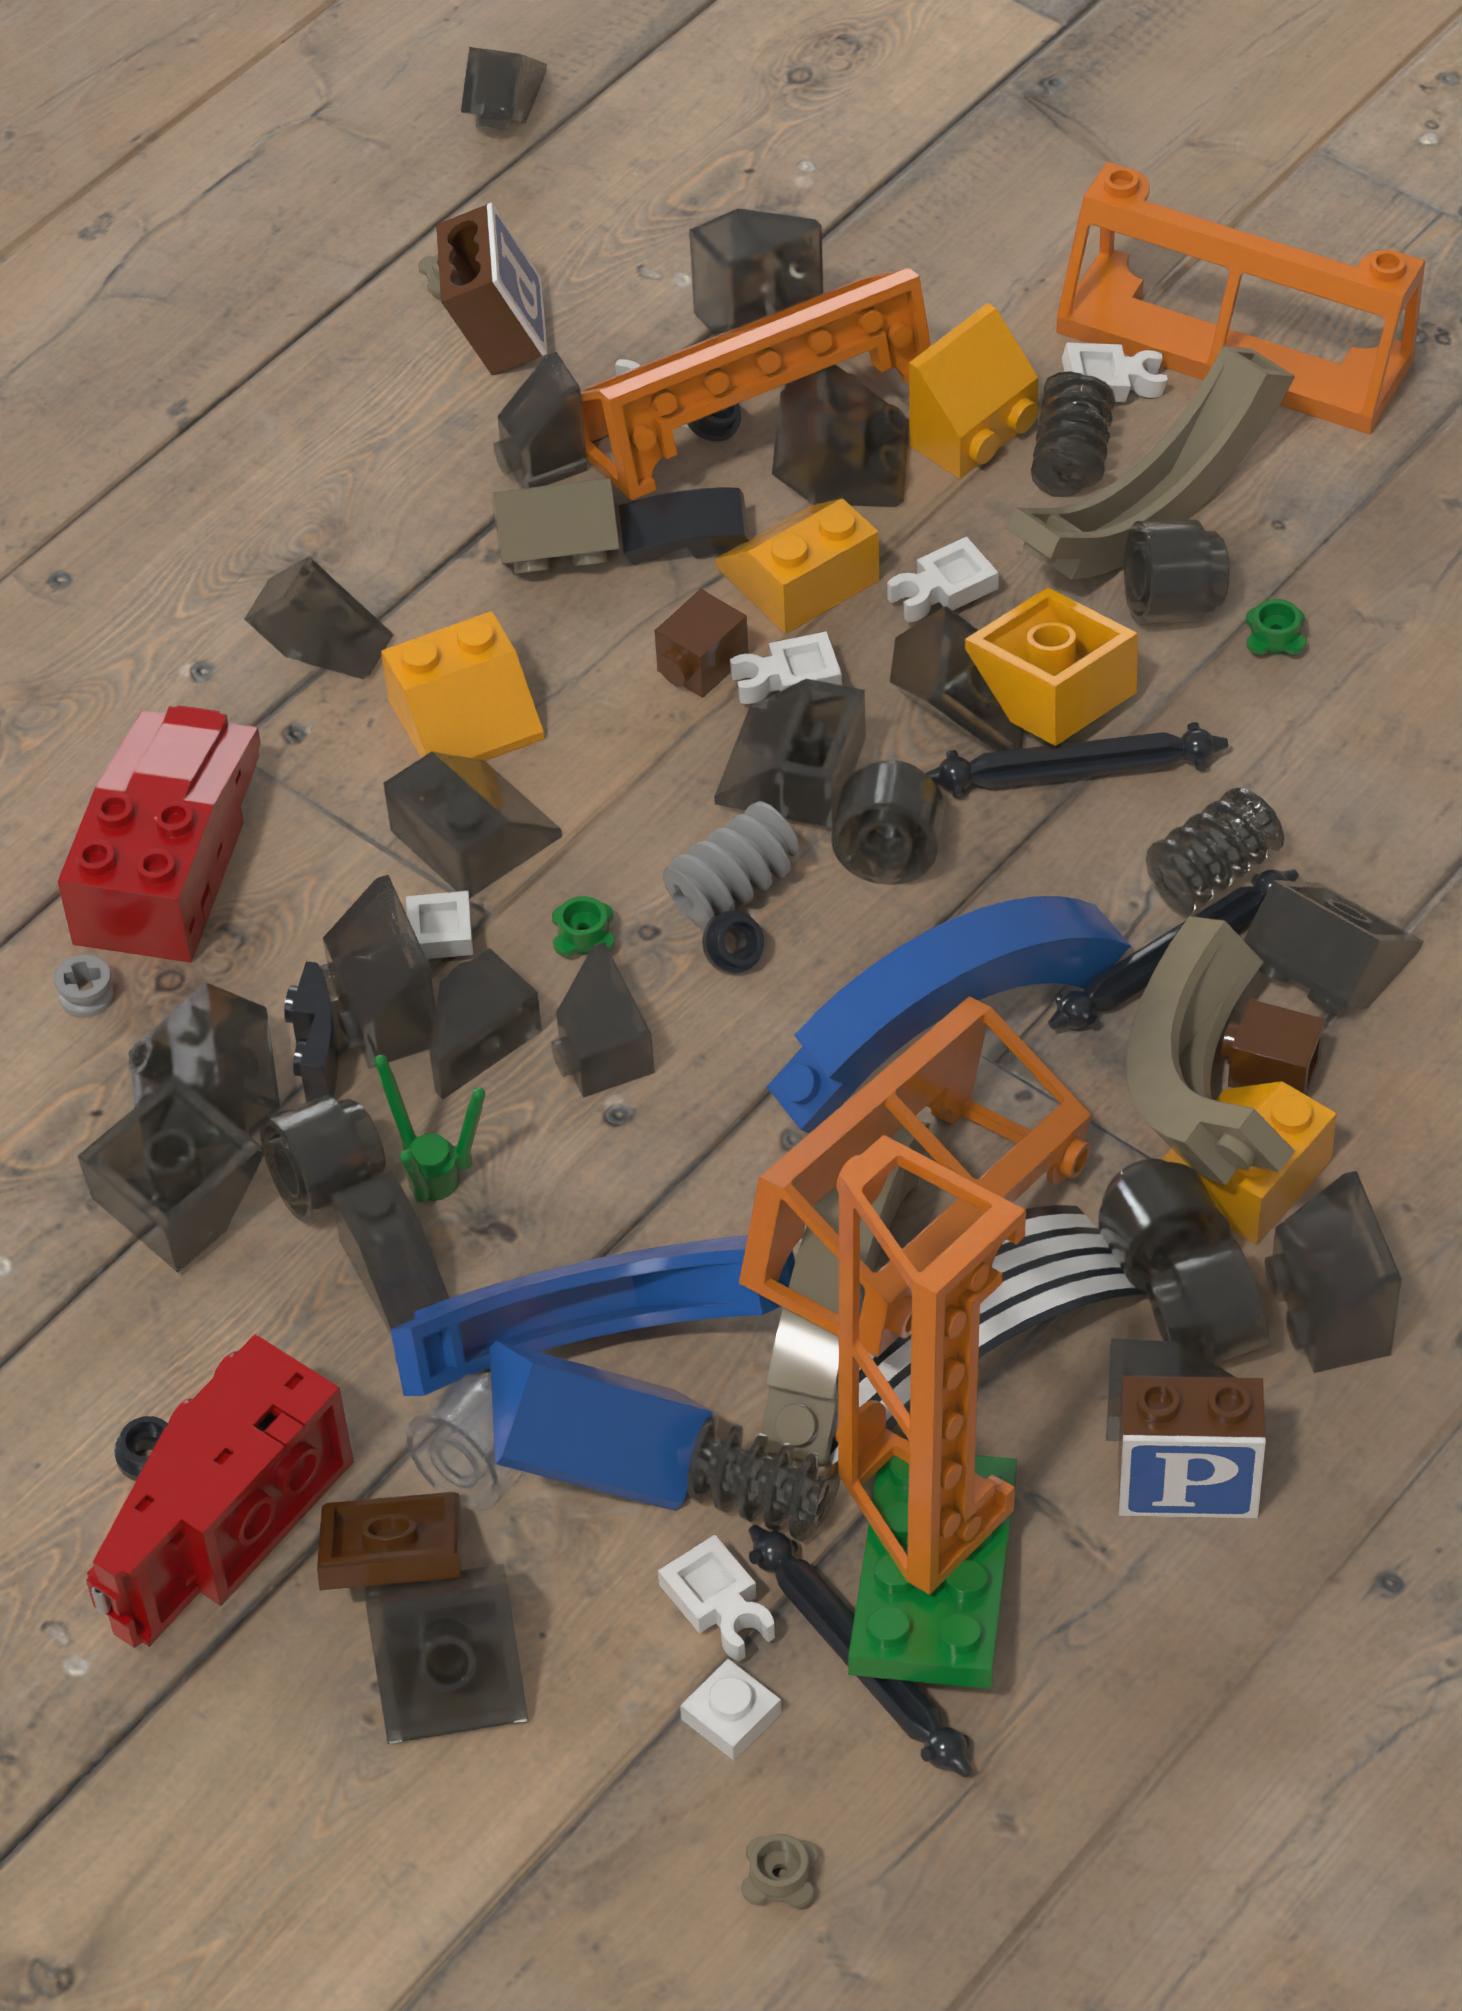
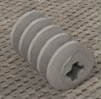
(731, 863)

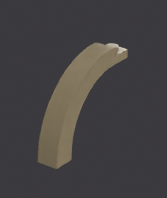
(1172, 478)
(1175, 1049)
(804, 1355)

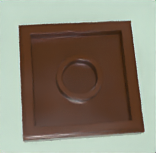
(389, 1541)

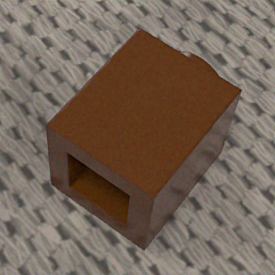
(699, 642)
(1273, 1047)

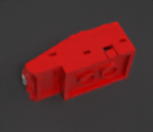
(159, 834)
(220, 1489)

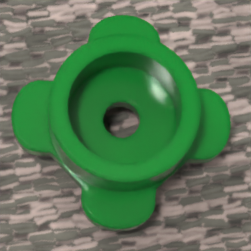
(1275, 628)
(581, 925)

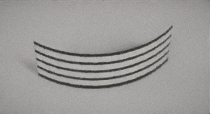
(1047, 1273)

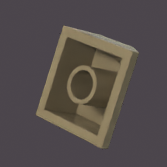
(555, 523)

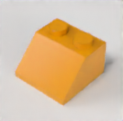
(970, 393)
(805, 563)
(1055, 664)
(462, 691)
(1260, 1197)

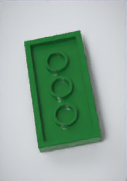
(920, 1635)

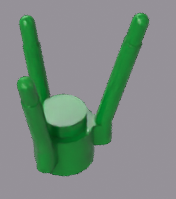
(430, 1159)

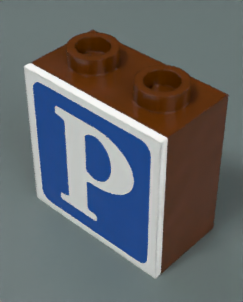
(491, 289)
(1191, 1446)

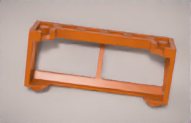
(1109, 307)
(648, 402)
(930, 1073)
(947, 1501)

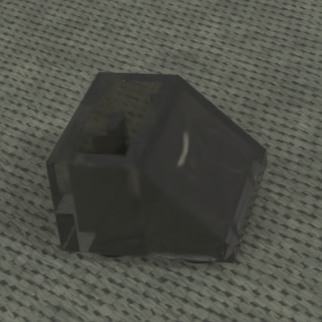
(753, 266)
(840, 441)
(797, 752)
(217, 1048)

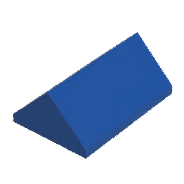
(592, 1426)

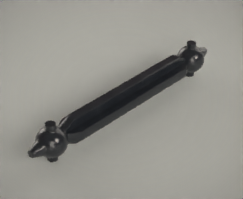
(1077, 760)
(1134, 972)
(834, 1621)

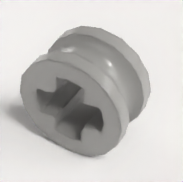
(85, 1002)

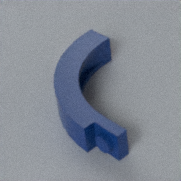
(928, 978)
(575, 1305)

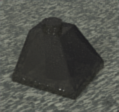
(942, 678)

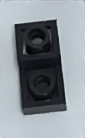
(694, 518)
(315, 1034)

